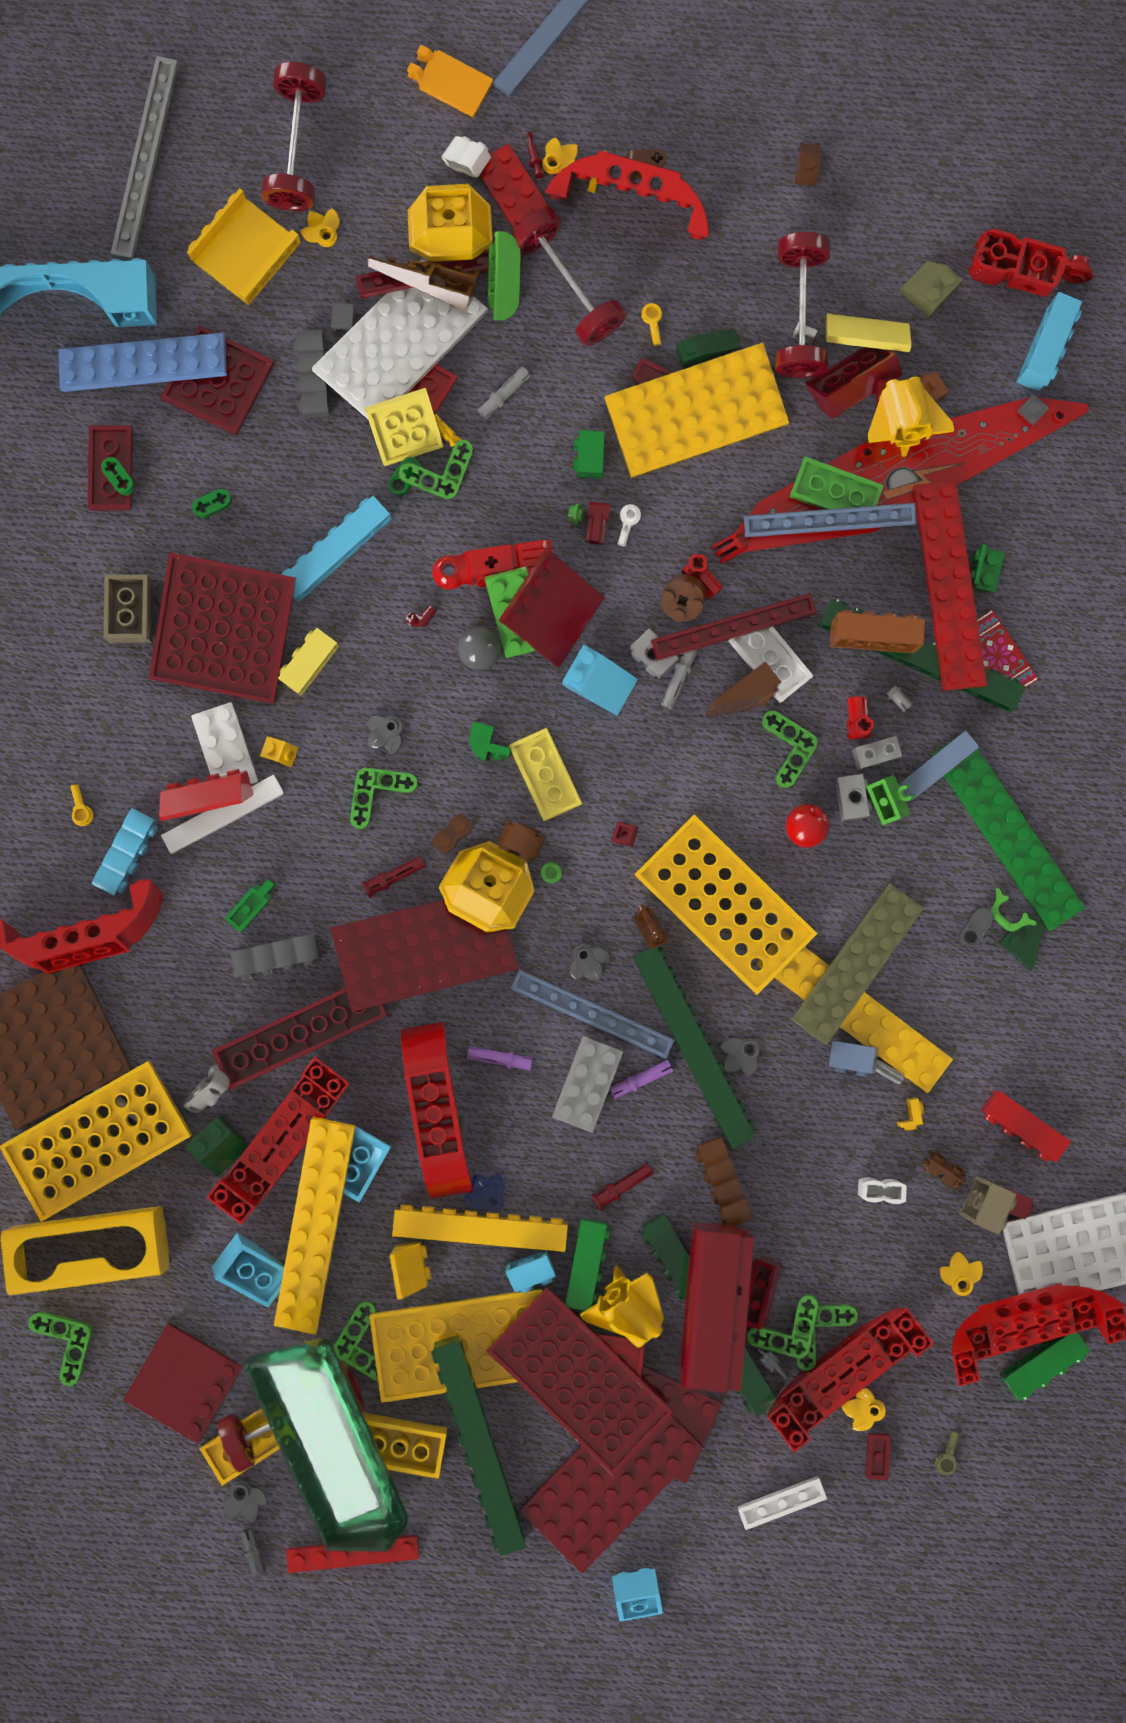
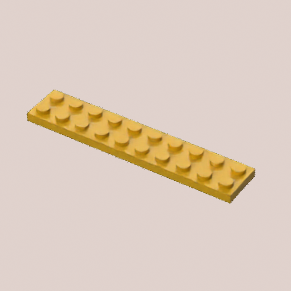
(871, 1023)
(314, 1225)

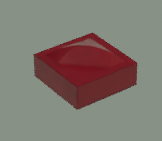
(625, 834)

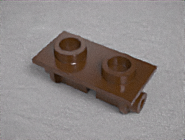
(650, 927)
(952, 1174)

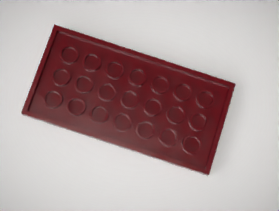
(416, 954)
(580, 1381)
(588, 1508)

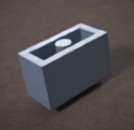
(853, 1057)

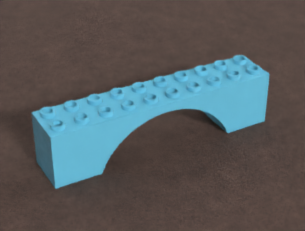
(119, 287)

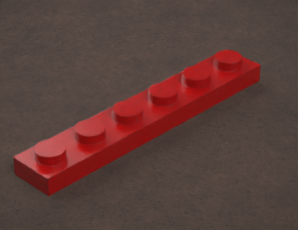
(318, 1558)

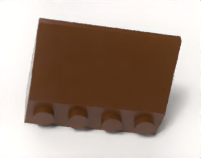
(748, 693)

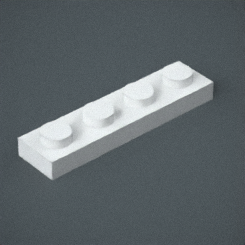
(781, 1502)

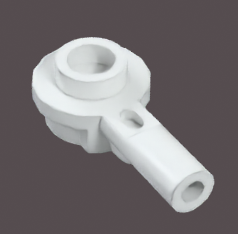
(629, 516)

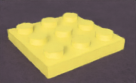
(404, 427)

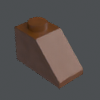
(808, 164)

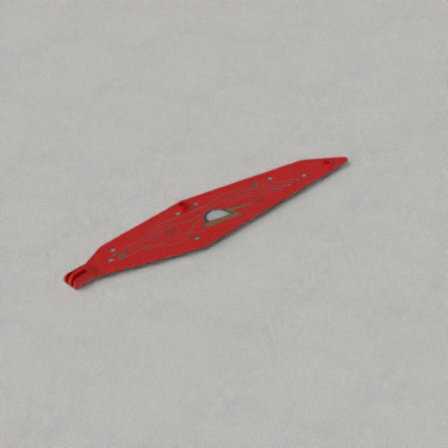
(975, 445)

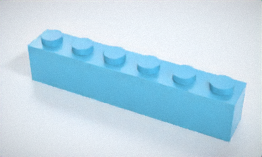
(337, 546)

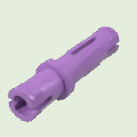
(499, 1058)
(643, 1078)

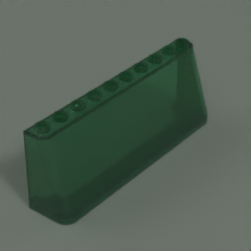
(328, 1446)

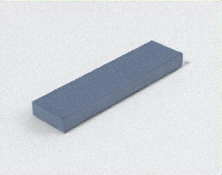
(939, 764)

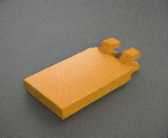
(450, 80)

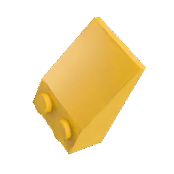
(409, 1268)

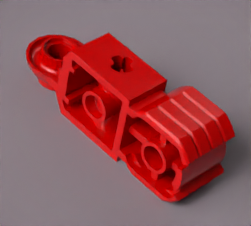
(1025, 263)
(475, 564)

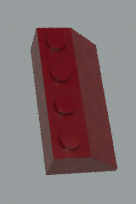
(853, 379)

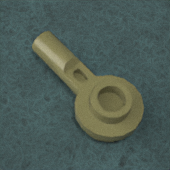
(945, 1462)

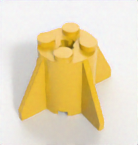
(907, 415)
(628, 1309)

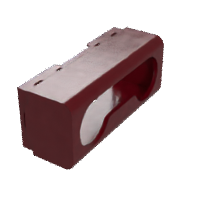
(713, 1311)

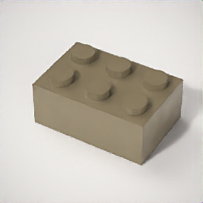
(128, 608)
(988, 1205)

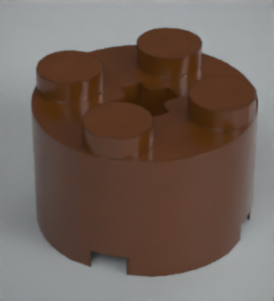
(678, 608)
(521, 839)

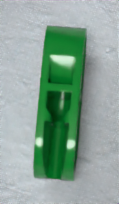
(395, 477)

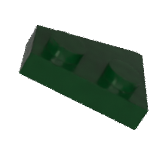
(1024, 942)

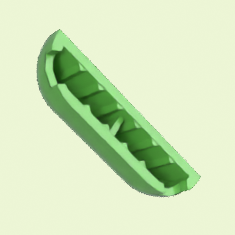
(503, 276)

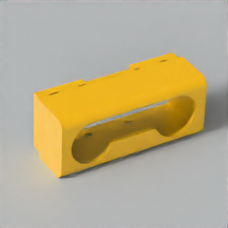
(147, 1221)

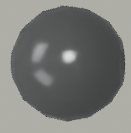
(479, 648)

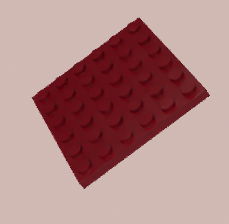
(222, 628)

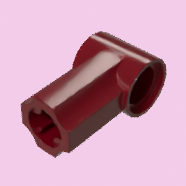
(598, 517)

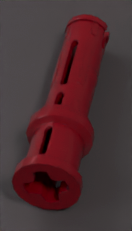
(416, 864)
(613, 1191)

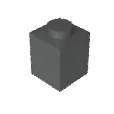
(342, 317)

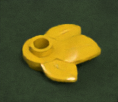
(559, 154)
(320, 226)
(961, 1271)
(860, 1410)

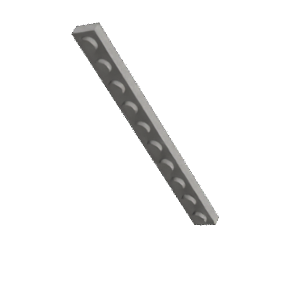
(144, 158)

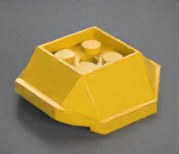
(449, 223)
(482, 905)

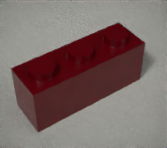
(762, 1291)

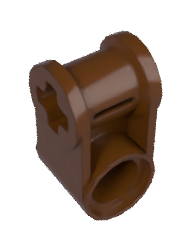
(647, 156)

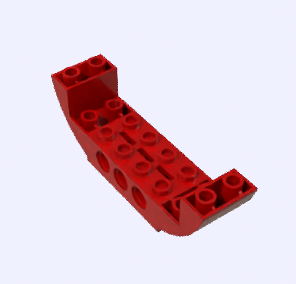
(601, 168)
(88, 939)
(434, 1110)
(278, 1142)
(1032, 1320)
(845, 1373)

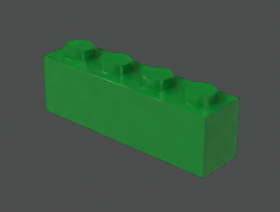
(586, 1263)
(1043, 1364)

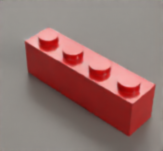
(1026, 1126)

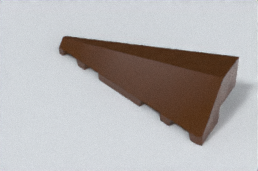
(446, 284)

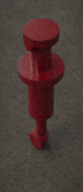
(536, 161)

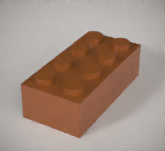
(877, 632)

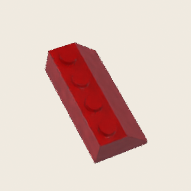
(205, 794)

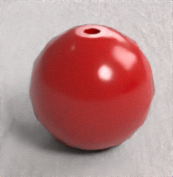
(807, 825)

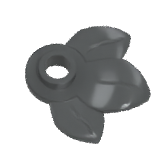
(383, 735)
(590, 964)
(738, 1057)
(771, 1362)
(245, 1504)

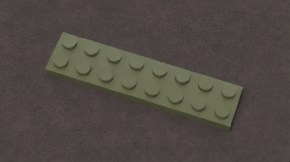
(857, 964)

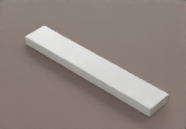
(217, 818)

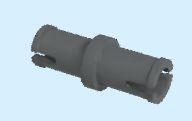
(252, 1551)

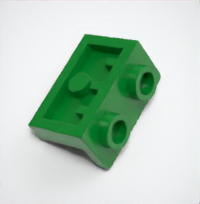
(986, 569)

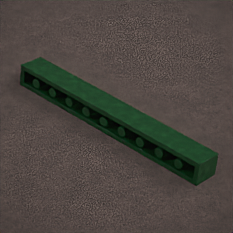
(999, 690)
(694, 1047)
(676, 1260)
(479, 1445)

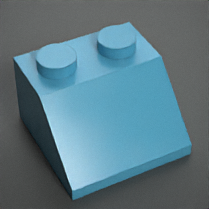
(530, 1271)
(637, 1594)

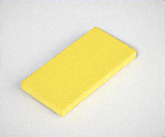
(868, 332)
(545, 774)

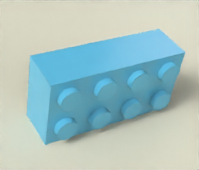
(1050, 342)

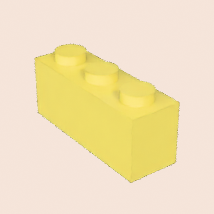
(308, 661)

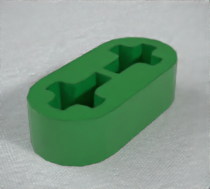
(114, 479)
(210, 499)

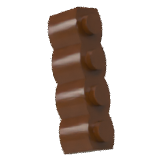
(724, 1182)

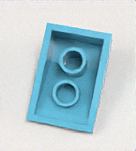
(599, 680)
(364, 1162)
(249, 1270)

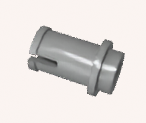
(899, 698)

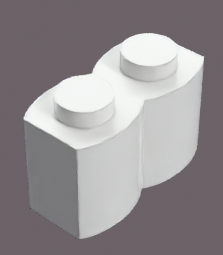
(466, 156)
(887, 1189)

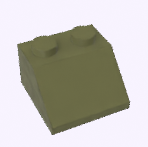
(931, 287)

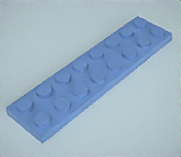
(142, 362)

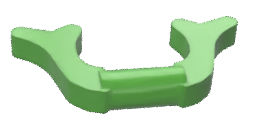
(1000, 899)

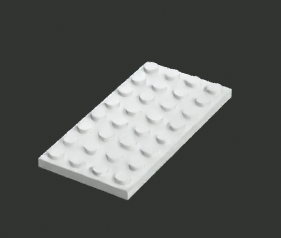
(395, 346)
(1070, 1246)

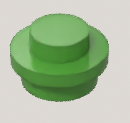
(576, 514)
(551, 872)

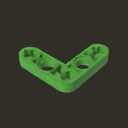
(447, 477)
(798, 749)
(375, 783)
(819, 1323)
(70, 1335)
(796, 1336)
(355, 1349)

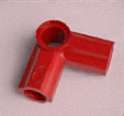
(698, 568)
(859, 722)

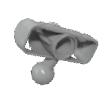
(207, 1090)

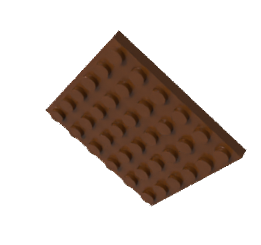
(54, 1045)

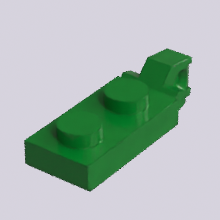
(250, 905)

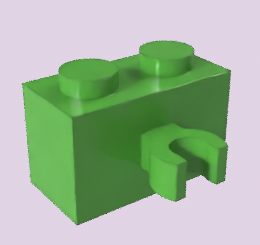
(889, 799)

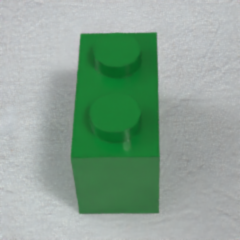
(590, 454)

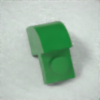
(480, 742)

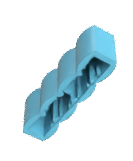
(124, 852)

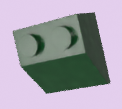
(217, 1145)

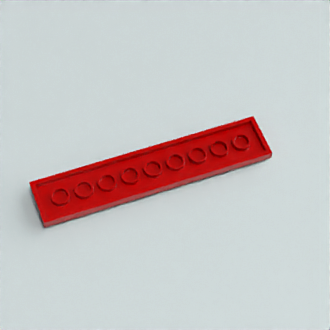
(949, 585)

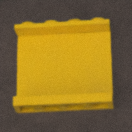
(243, 247)

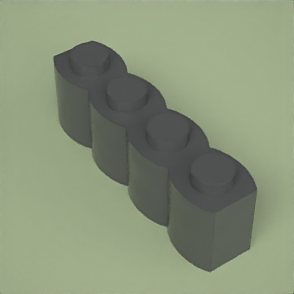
(313, 389)
(275, 955)

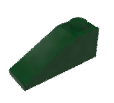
(706, 347)

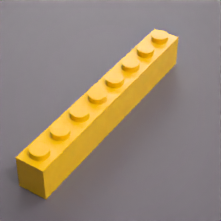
(480, 1229)

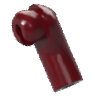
(421, 620)

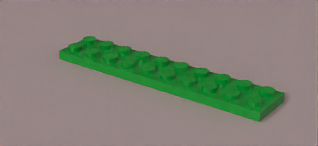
(1013, 840)

